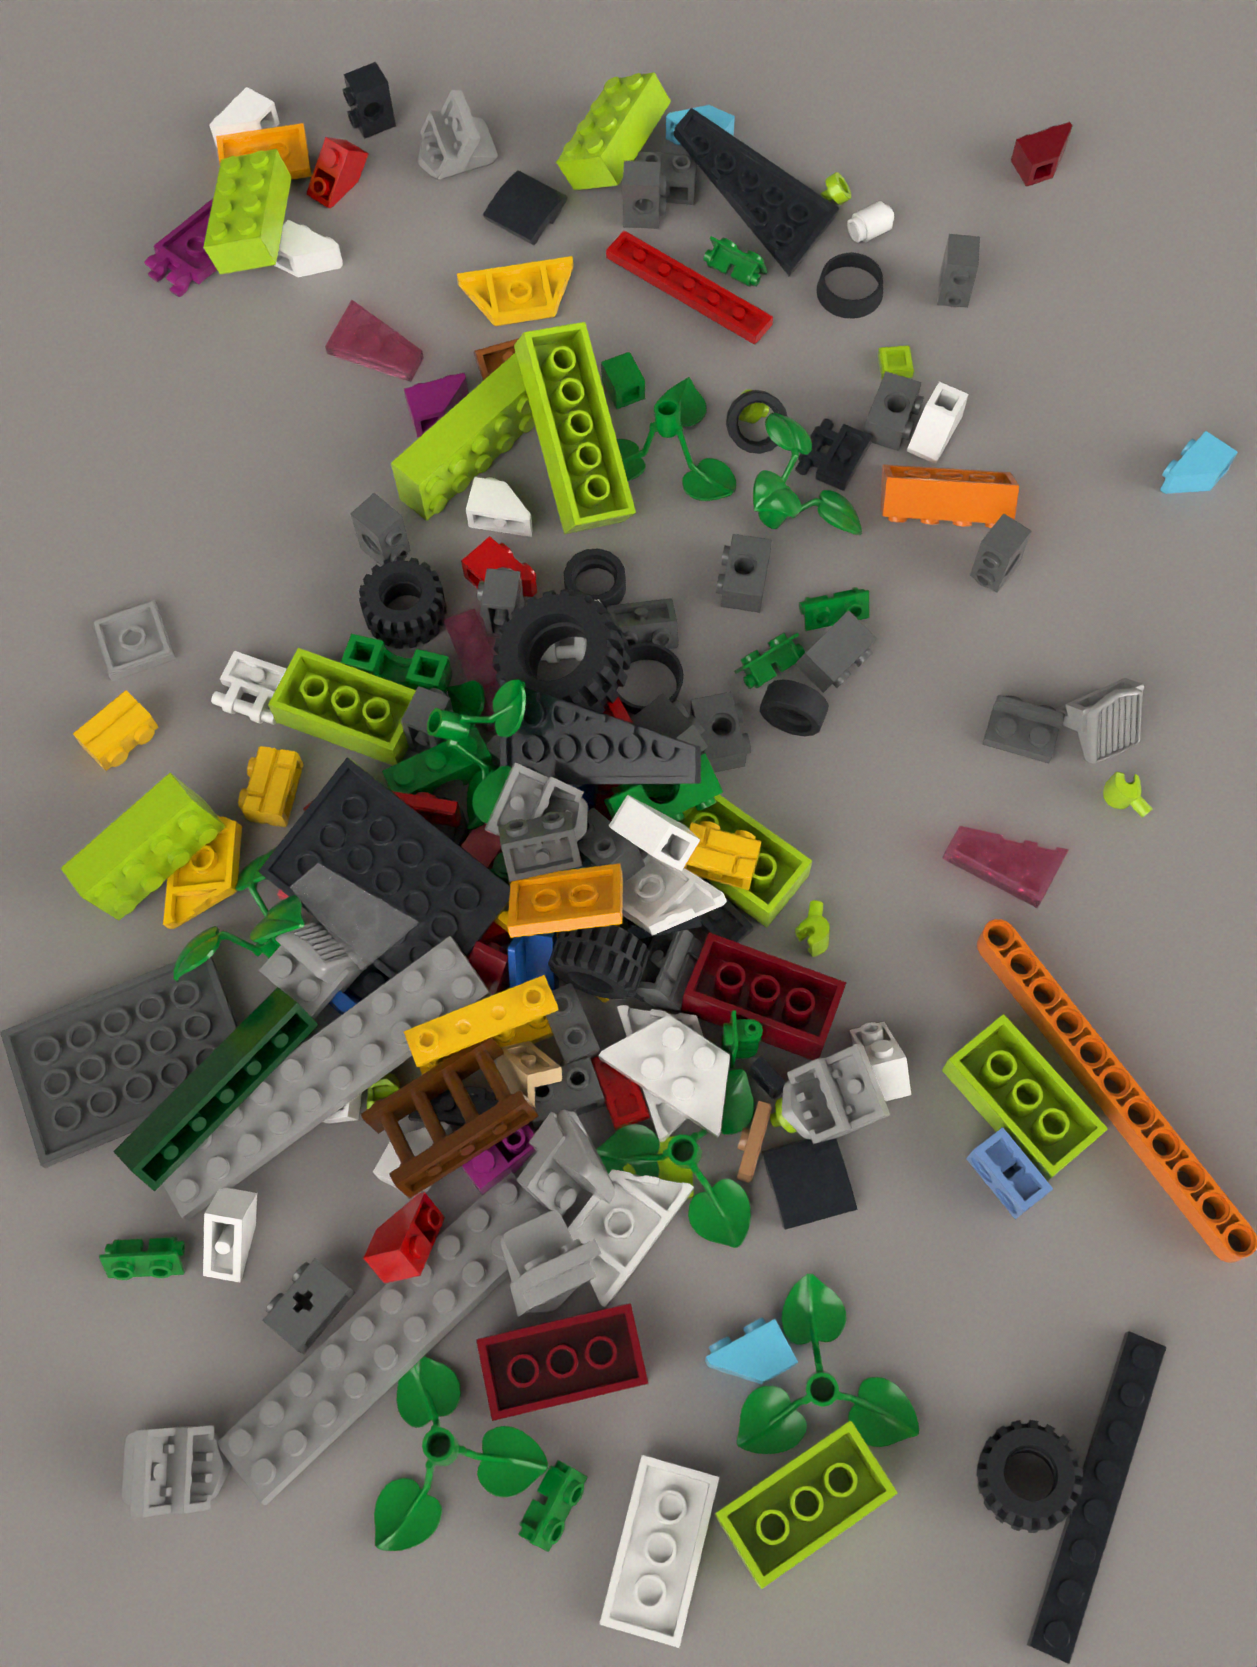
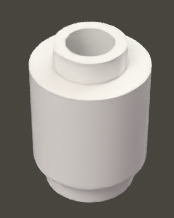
(870, 222)

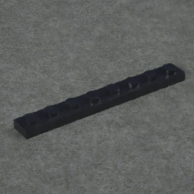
(1103, 1481)

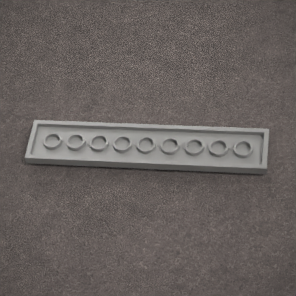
(326, 1074)
(376, 1345)

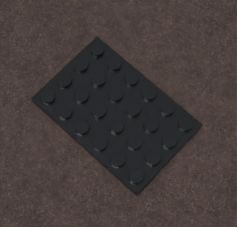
(396, 856)

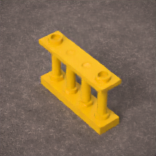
(507, 1016)

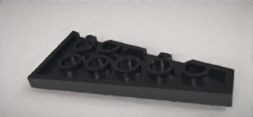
(768, 199)
(595, 747)

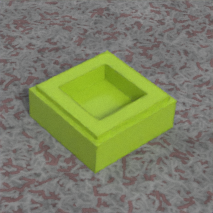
(896, 361)

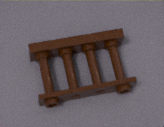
(465, 1143)

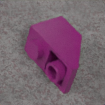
(434, 399)
(500, 1160)

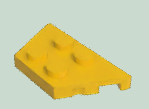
(518, 290)
(206, 877)

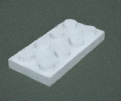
(659, 1551)

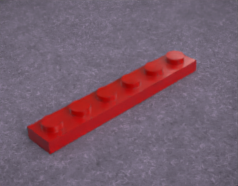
(689, 287)

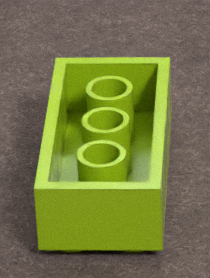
(613, 131)
(248, 211)
(343, 706)
(143, 847)
(778, 869)
(1025, 1096)
(805, 1504)

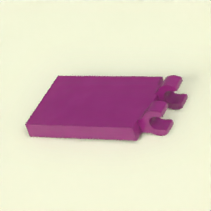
(183, 253)

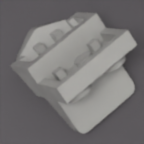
(454, 140)
(1106, 719)
(532, 796)
(310, 967)
(833, 1095)
(564, 1164)
(546, 1263)
(172, 1470)

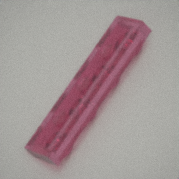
(474, 655)

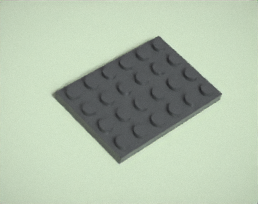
(114, 1056)

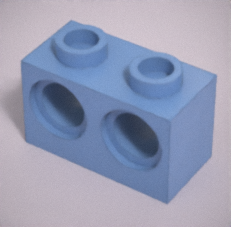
(1009, 1173)

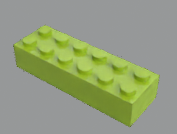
(574, 427)
(464, 441)

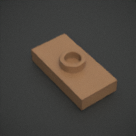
(752, 1140)

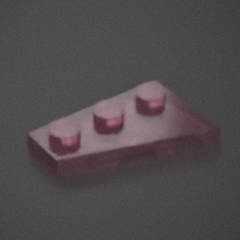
(373, 344)
(1008, 865)

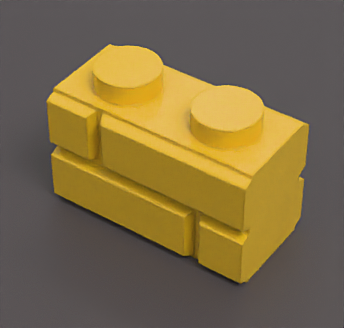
(116, 731)
(271, 786)
(724, 855)

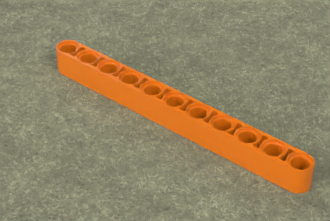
(1116, 1106)

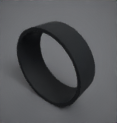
(845, 307)
(658, 653)

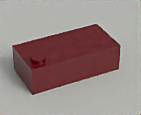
(785, 998)
(561, 1361)

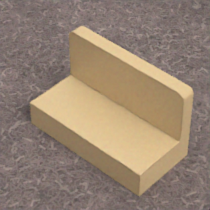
(527, 1067)

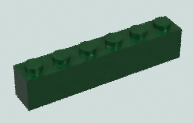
(215, 1089)

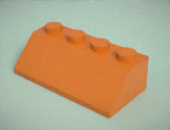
(947, 495)

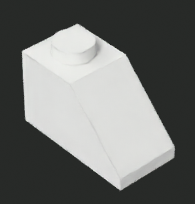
(497, 508)
(228, 1233)

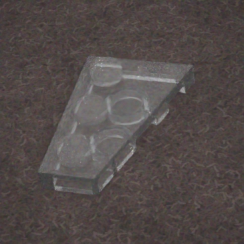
(352, 916)

